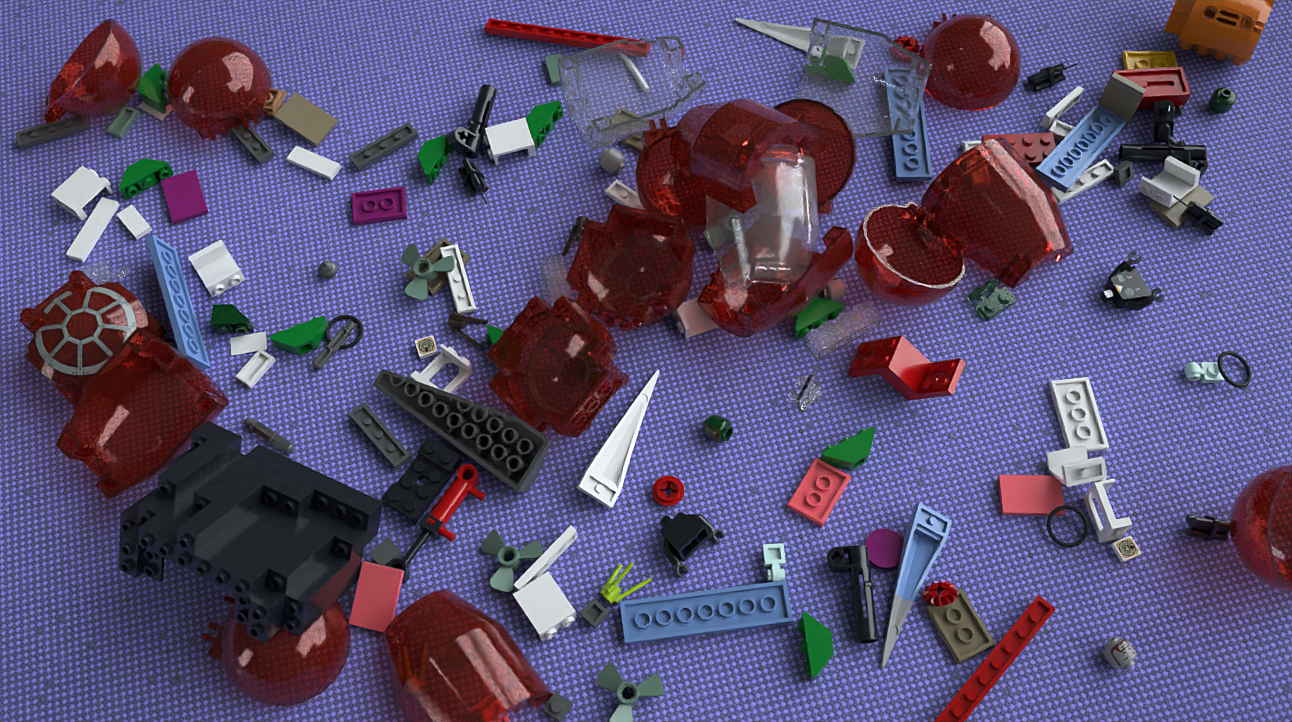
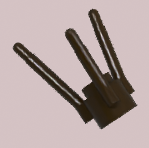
(579, 228)
(460, 321)

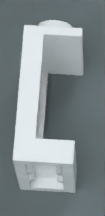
(447, 356)
(1114, 527)

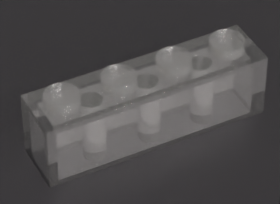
(555, 276)
(842, 330)

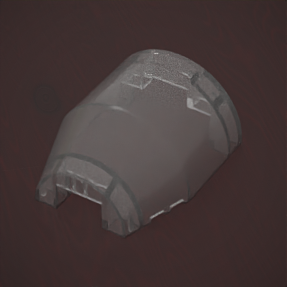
(630, 76)
(864, 78)
(778, 233)

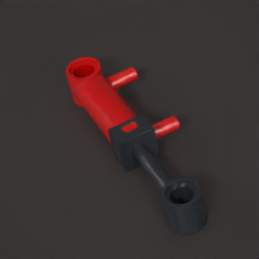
(434, 522)

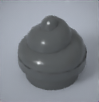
(328, 269)

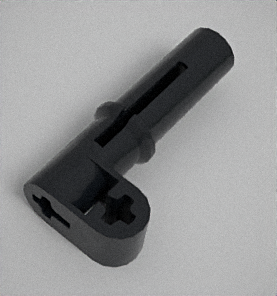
(469, 141)
(1159, 152)
(858, 565)

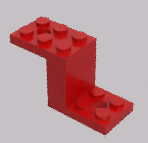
(906, 368)

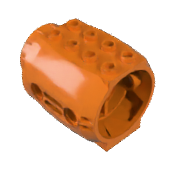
(1219, 26)

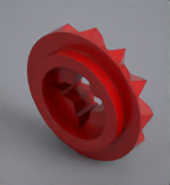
(913, 44)
(662, 485)
(946, 597)

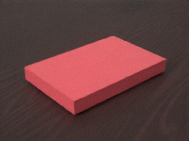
(818, 492)
(1030, 495)
(376, 596)

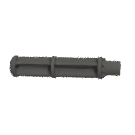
(333, 345)
(270, 435)

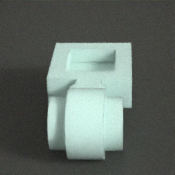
(1206, 371)
(774, 556)

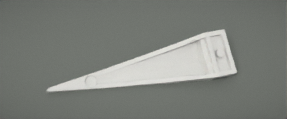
(791, 35)
(608, 468)

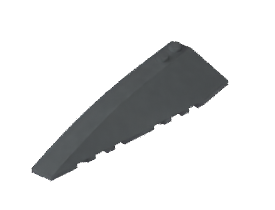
(489, 436)

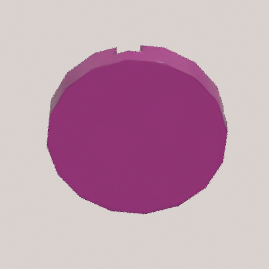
(884, 548)

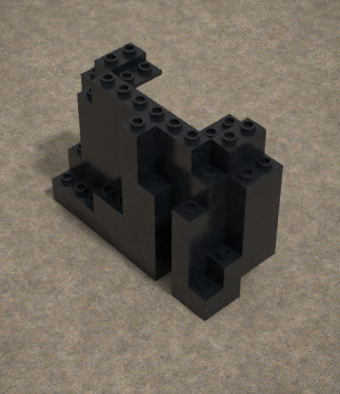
(254, 526)

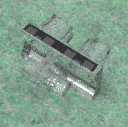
(808, 394)

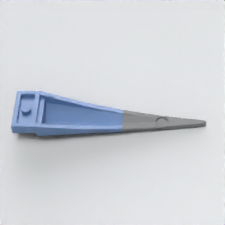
(921, 545)

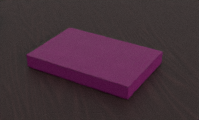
(184, 196)
(379, 206)

